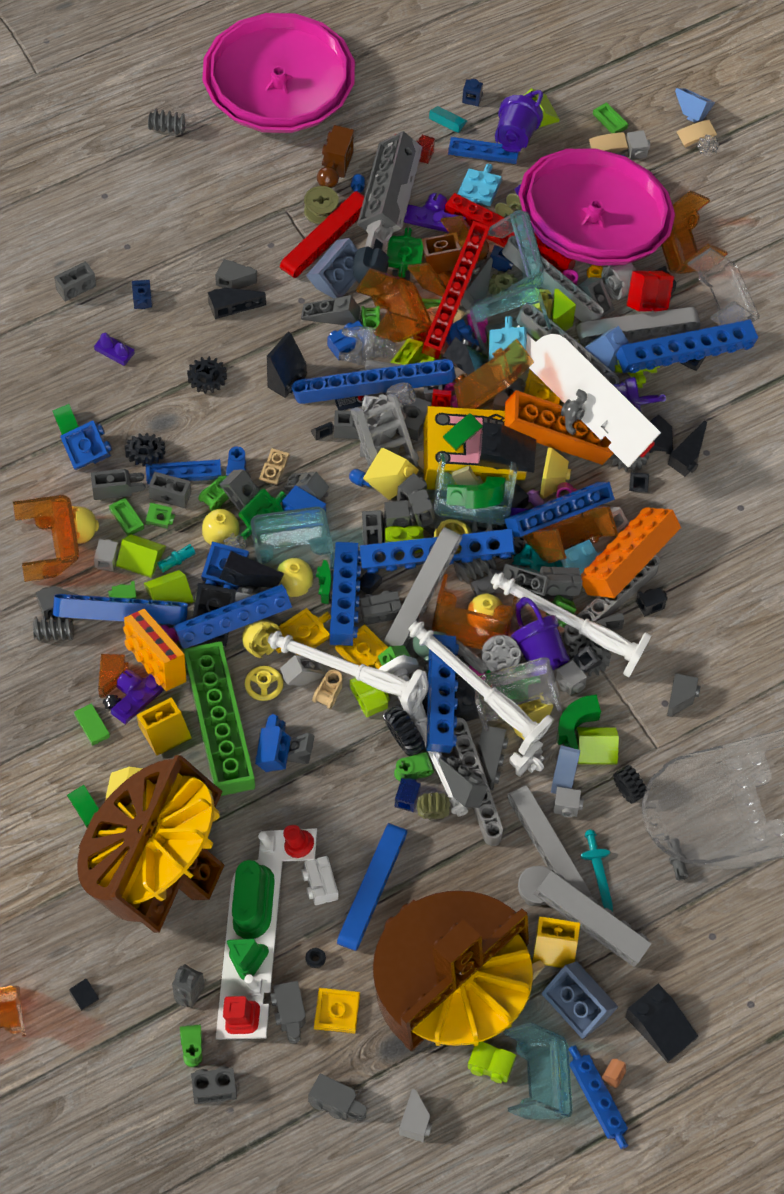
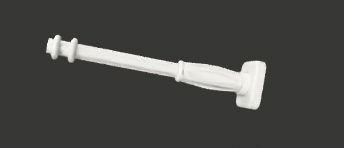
(599, 634)
(402, 667)
(411, 691)
(499, 702)

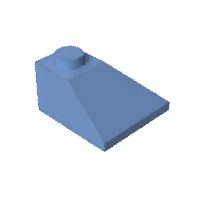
(693, 104)
(607, 346)

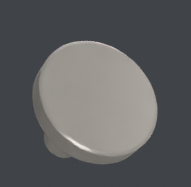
(500, 652)
(529, 883)

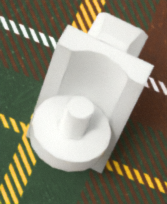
(531, 760)

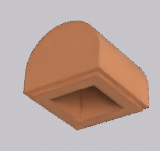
(614, 1073)

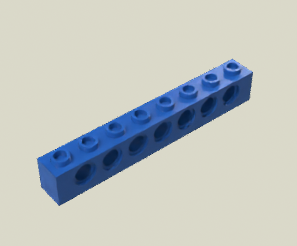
(731, 336)
(390, 549)

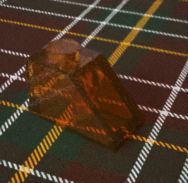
(110, 669)

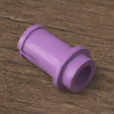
(534, 498)

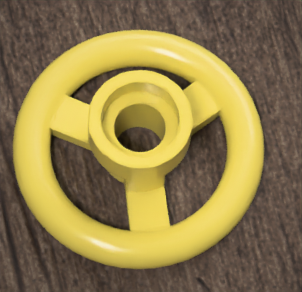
(263, 674)

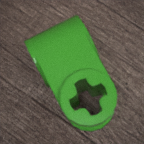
(370, 316)
(214, 495)
(414, 767)
(191, 1043)

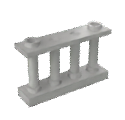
(367, 434)

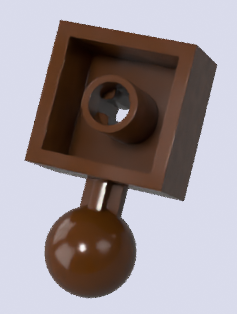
(336, 156)
(444, 251)

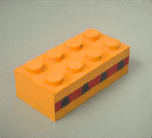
(155, 649)

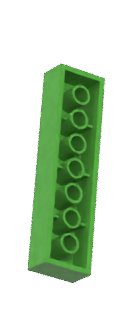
(219, 718)

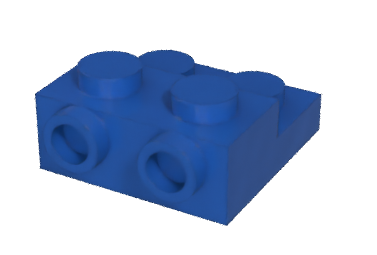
(86, 445)
(215, 562)

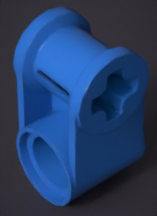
(236, 460)

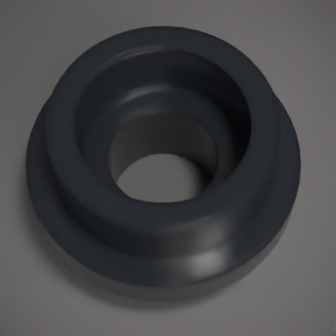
(111, 701)
(318, 953)

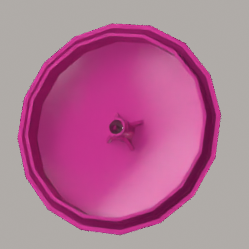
(278, 72)
(596, 206)

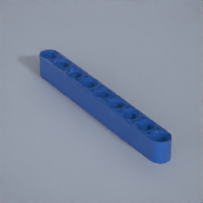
(373, 381)

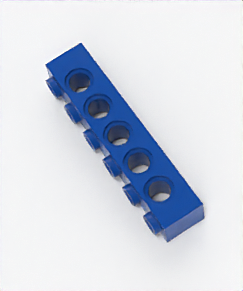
(560, 509)
(344, 594)
(232, 616)
(436, 740)

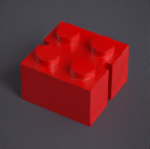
(650, 290)

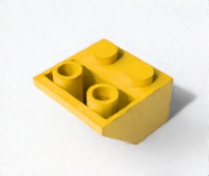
(163, 726)
(555, 942)

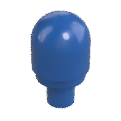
(358, 183)
(356, 477)

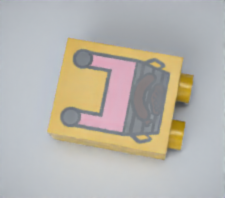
(437, 424)

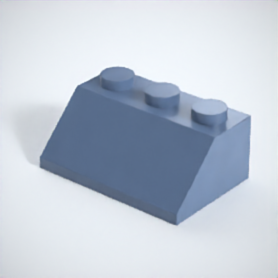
(335, 269)
(579, 999)

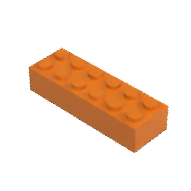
(546, 424)
(629, 552)

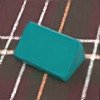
(447, 119)

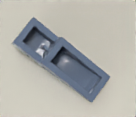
(565, 768)

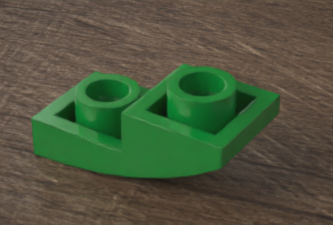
(65, 419)
(462, 431)
(324, 576)
(83, 804)

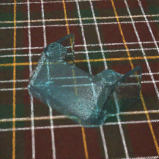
(521, 225)
(503, 302)
(491, 515)
(291, 529)
(547, 1073)

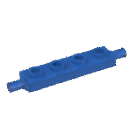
(598, 1097)

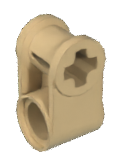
(328, 692)

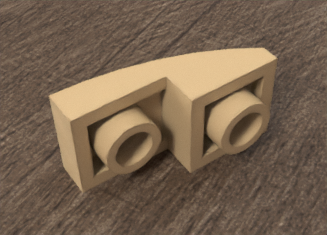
(693, 133)
(610, 142)
(274, 466)
(466, 477)

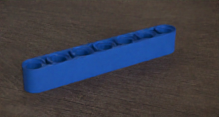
(117, 608)
(372, 887)

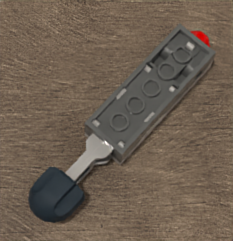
(386, 200)

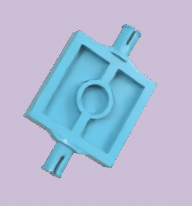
(480, 186)
(505, 336)
(580, 556)

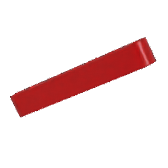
(323, 236)

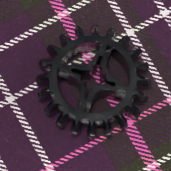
(404, 730)

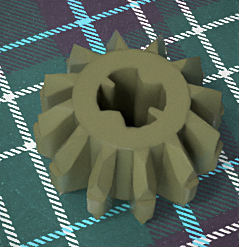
(501, 282)
(433, 806)

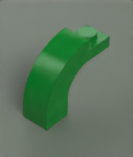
(477, 496)
(577, 713)

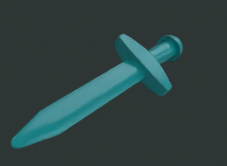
(595, 855)

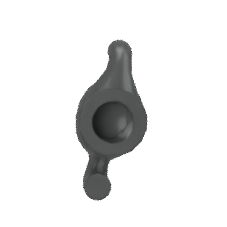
(574, 410)

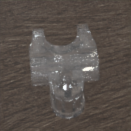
(366, 345)

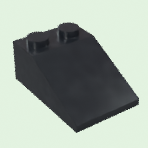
(465, 355)
(285, 366)
(505, 446)
(209, 599)
(466, 704)
(661, 1023)

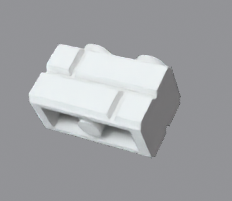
(321, 880)

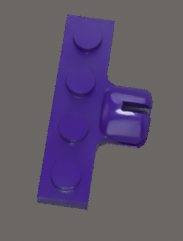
(430, 214)
(138, 693)

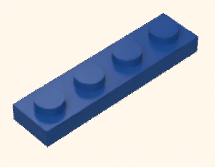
(481, 150)
(187, 470)

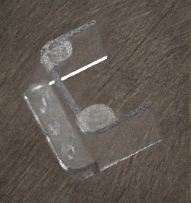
(726, 286)
(520, 684)

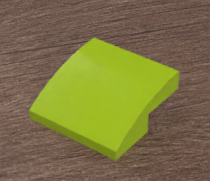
(411, 353)

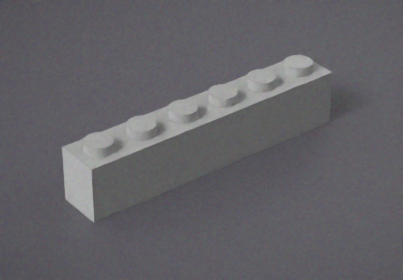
(593, 919)

